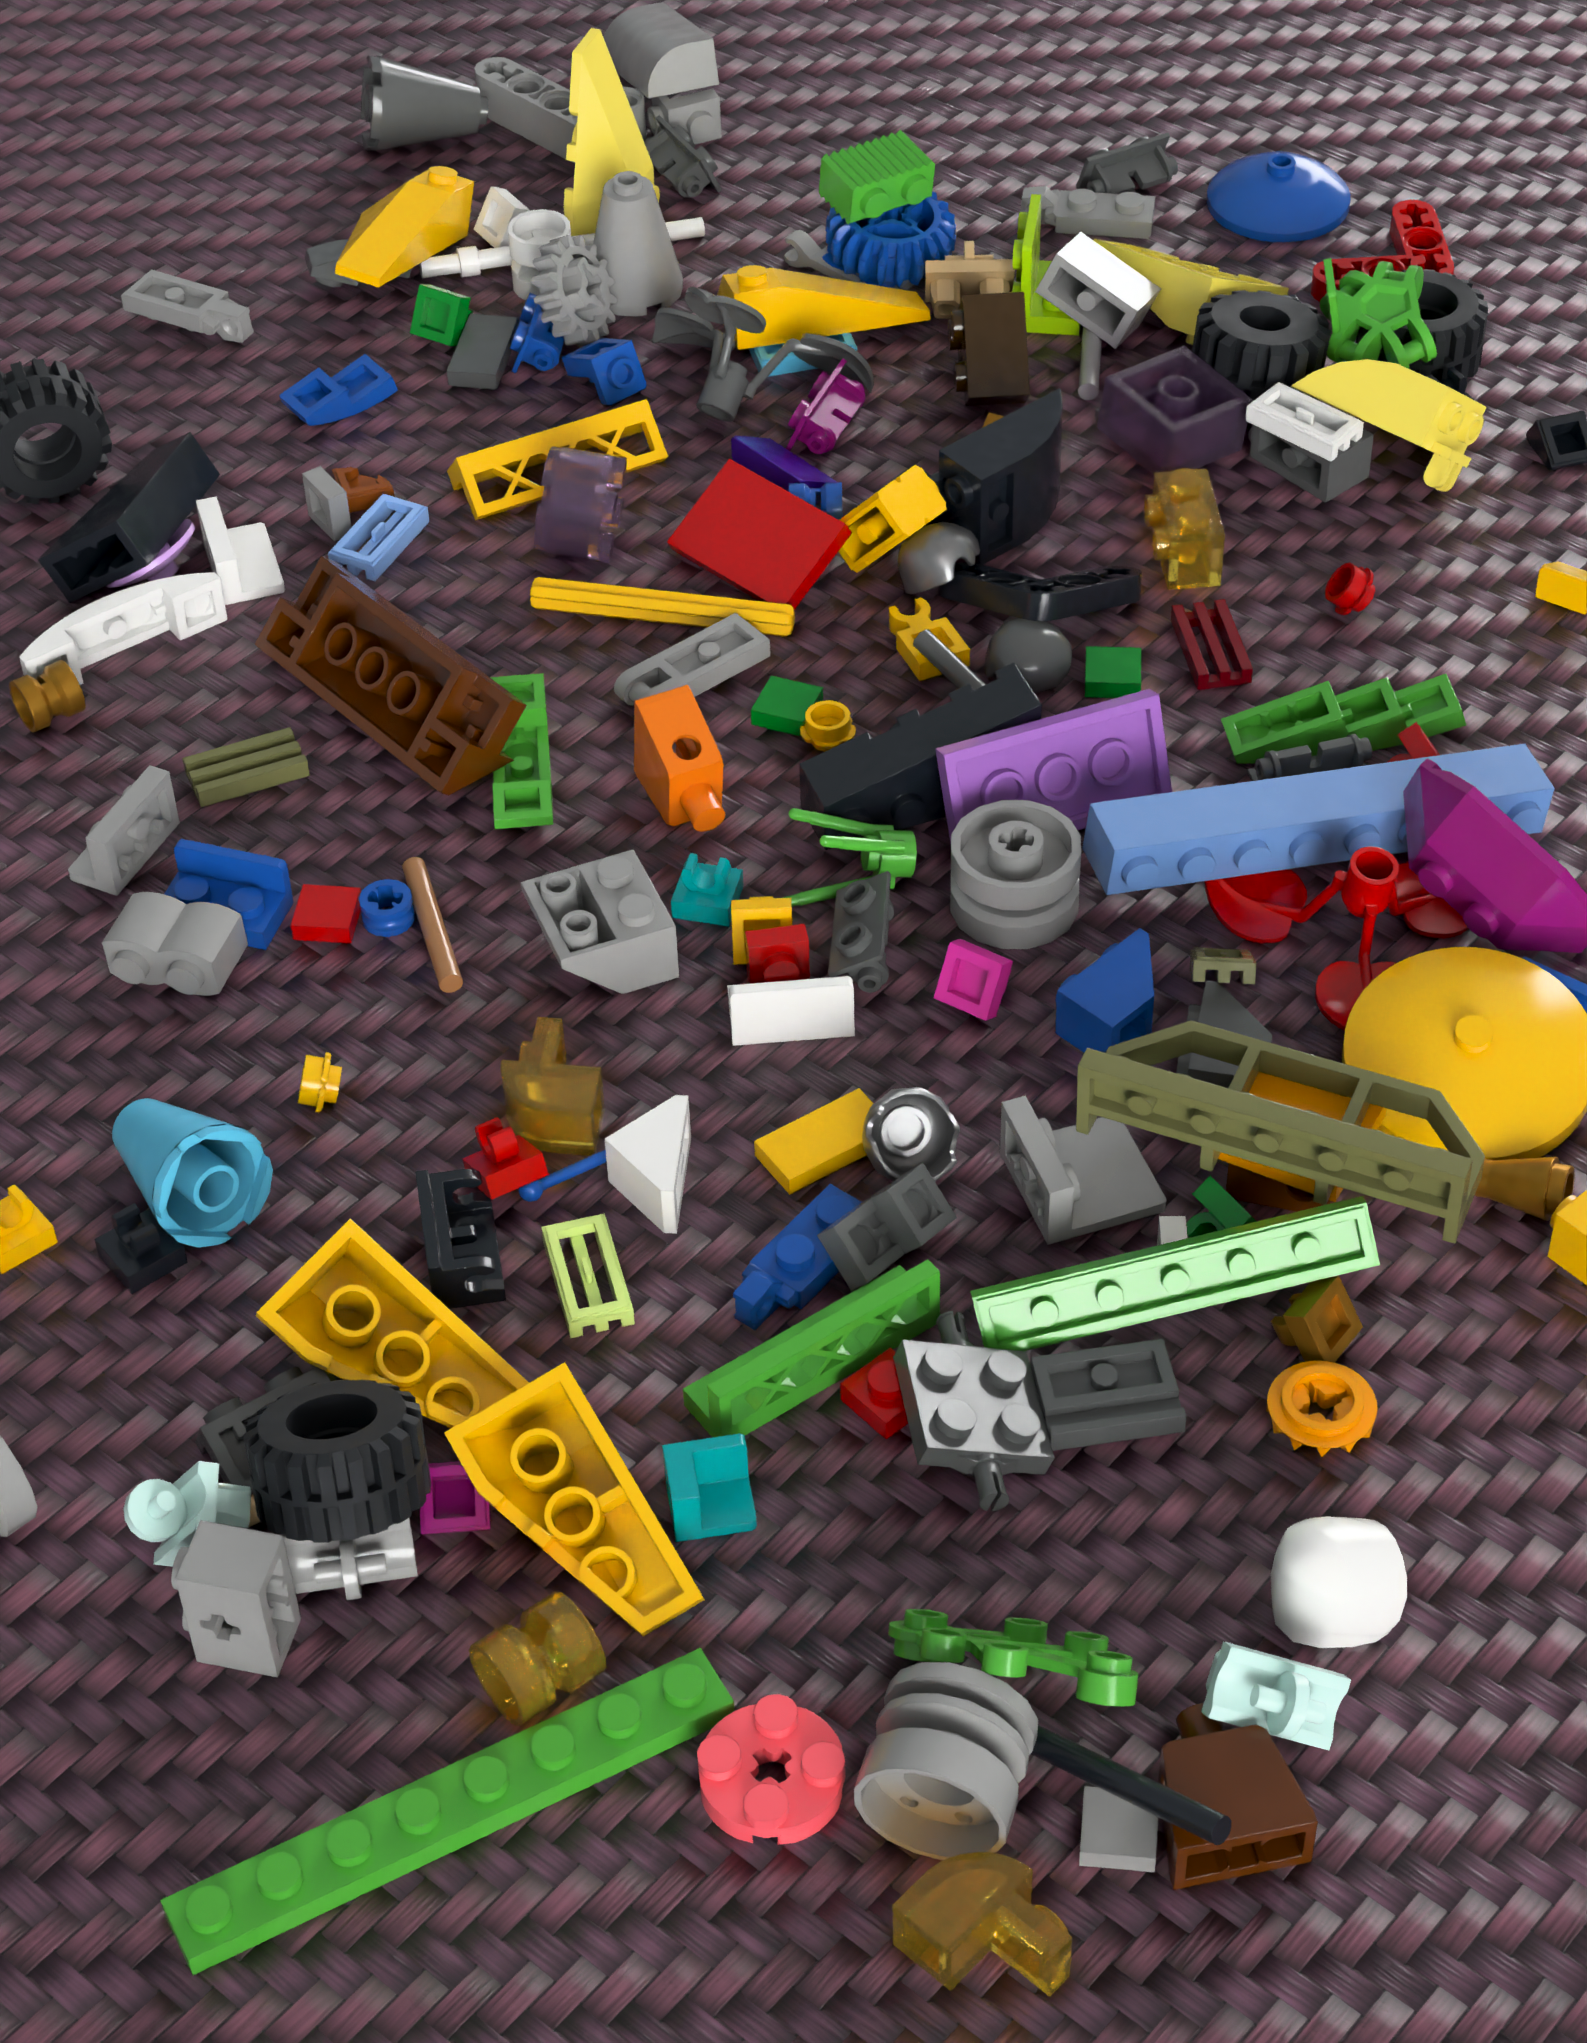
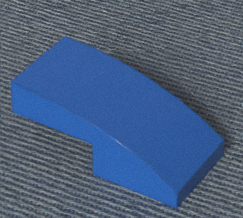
(328, 399)

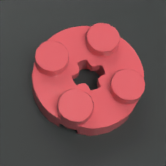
(767, 1809)

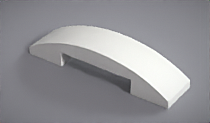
(127, 618)

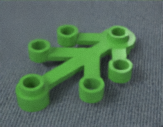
(1101, 1674)

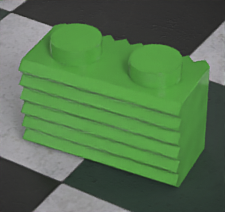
(876, 177)

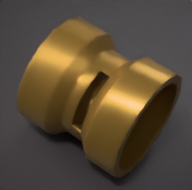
(51, 694)

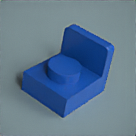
(610, 366)

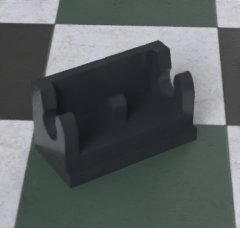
(459, 1239)

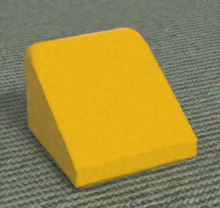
(1563, 586)

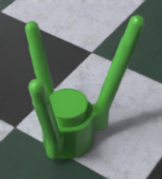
(880, 849)

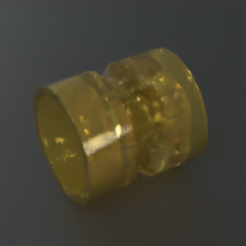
(530, 1662)

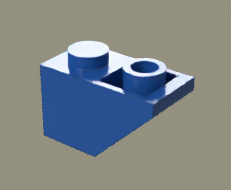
(1109, 998)

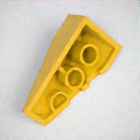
(408, 227)

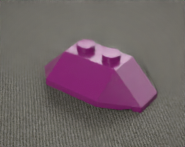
(1490, 867)

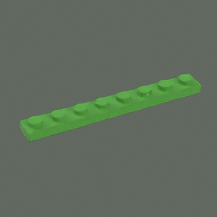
(445, 1811)

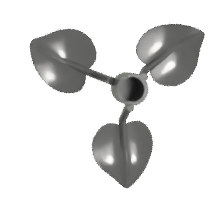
(726, 379)

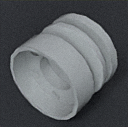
(946, 1760)

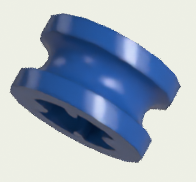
(385, 894)

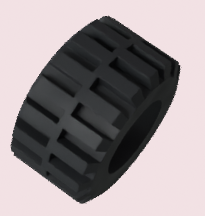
(1456, 322)
(69, 455)
(338, 1460)

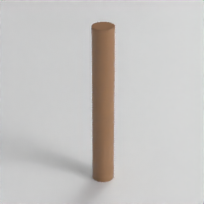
(432, 925)

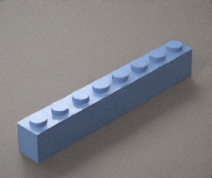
(1289, 819)

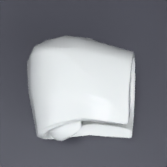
(1337, 1582)

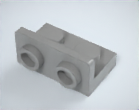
(128, 833)

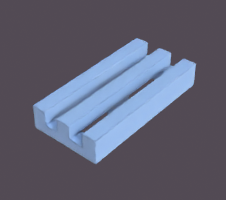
(387, 538)

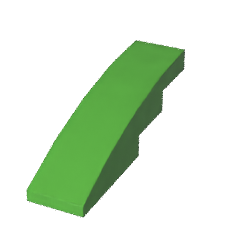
(1321, 716)

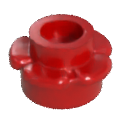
(1350, 588)

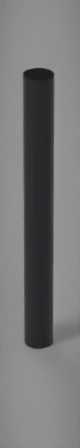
(1132, 1787)

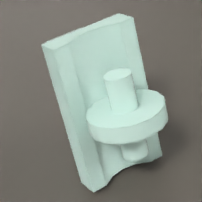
(173, 1511)
(1274, 1693)

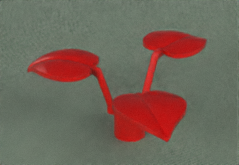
(1266, 903)

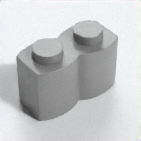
(175, 943)

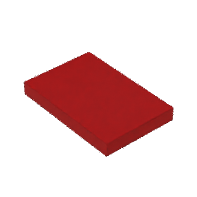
(759, 536)

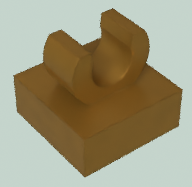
(1319, 1321)

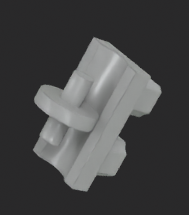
(352, 1562)

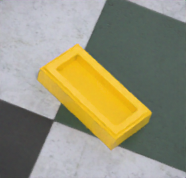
(816, 1142)

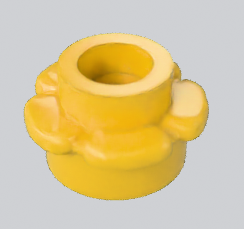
(827, 725)
(319, 1081)

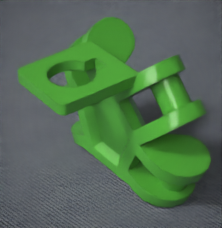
(1380, 306)

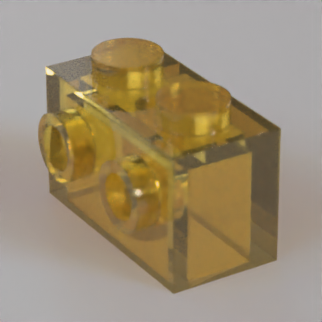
(1186, 528)

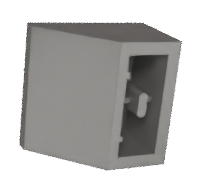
(606, 923)

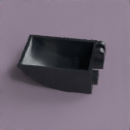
(1004, 477)

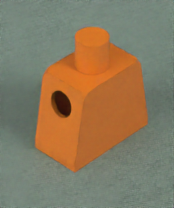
(682, 783)

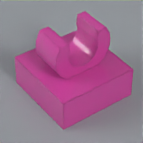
(973, 979)

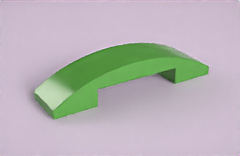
(525, 785)

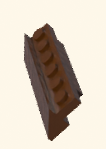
(392, 678)

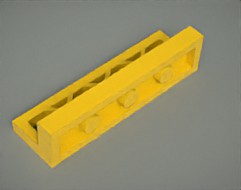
(533, 450)

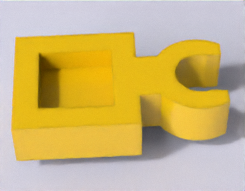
(909, 626)

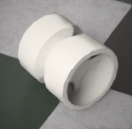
(525, 237)

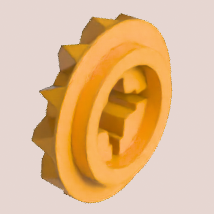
(1328, 1386)

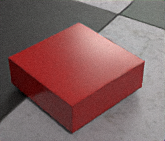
(326, 913)

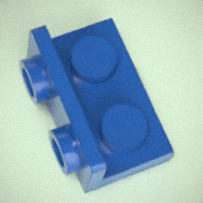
(238, 880)

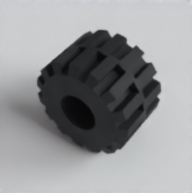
(1261, 339)

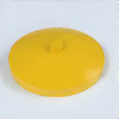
(1488, 1036)

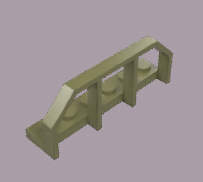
(1294, 1140)

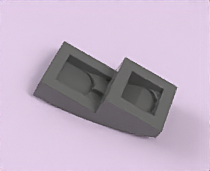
(887, 1226)

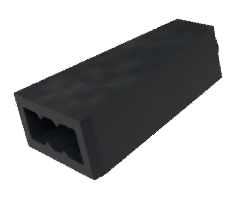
(131, 520)

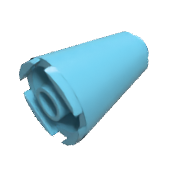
(193, 1170)

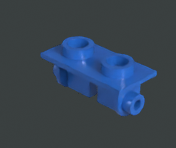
(534, 339)

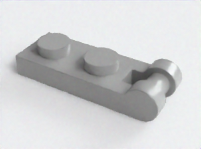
(696, 661)

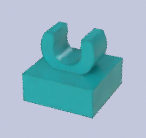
(706, 891)

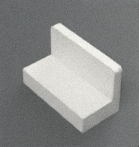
(239, 555)
(791, 1010)

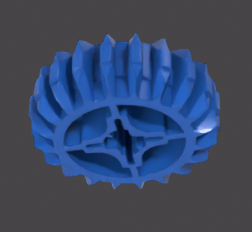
(893, 243)

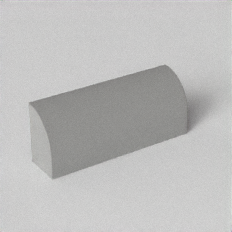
(661, 51)

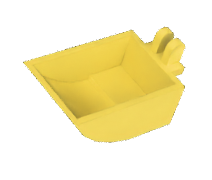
(1406, 407)

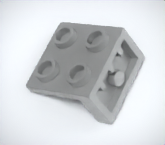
(1074, 1178)

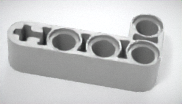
(535, 104)

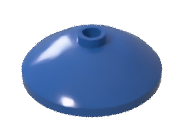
(1278, 197)

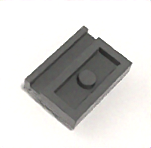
(1108, 1394)

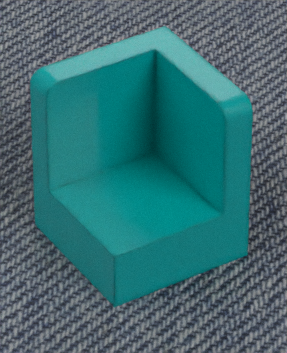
(709, 1487)

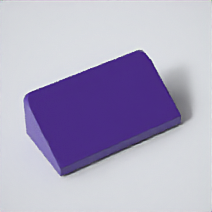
(775, 462)

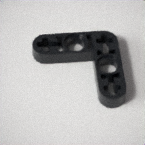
(1044, 598)

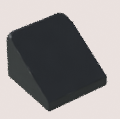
(1560, 440)

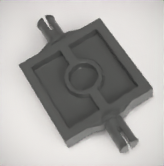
(973, 1409)

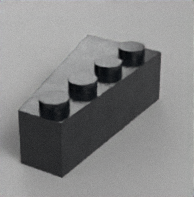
(897, 773)

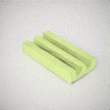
(597, 1312)

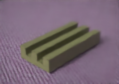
(245, 767)
(1222, 962)

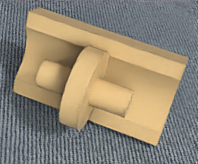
(964, 275)

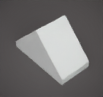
(651, 1160)

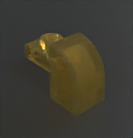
(553, 1102)
(976, 1907)

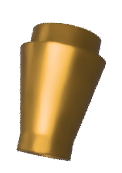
(1527, 1184)

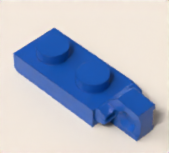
(793, 1262)

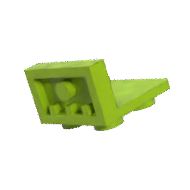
(1040, 313)

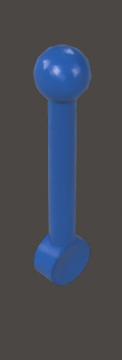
(534, 1190)

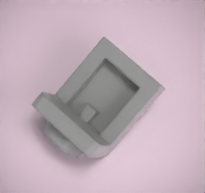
(694, 112)

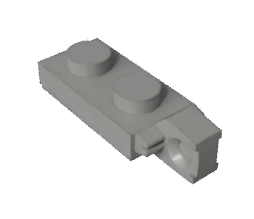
(1094, 212)
(188, 306)

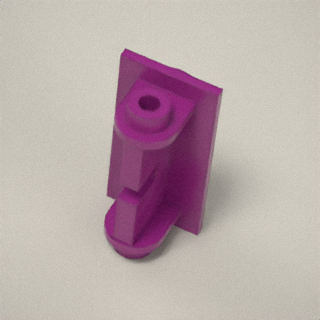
(832, 408)

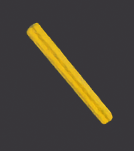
(658, 605)

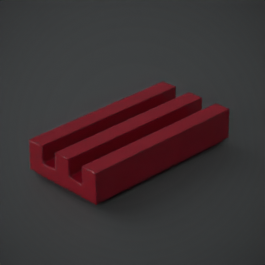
(1204, 619)

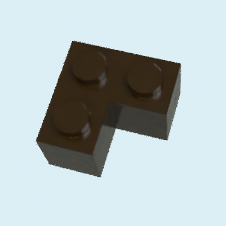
(990, 348)

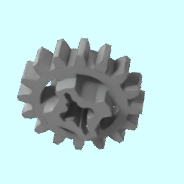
(574, 290)

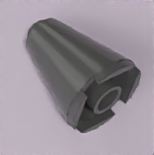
(416, 105)

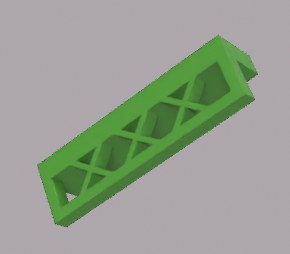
(816, 1352)

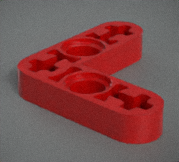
(1406, 239)

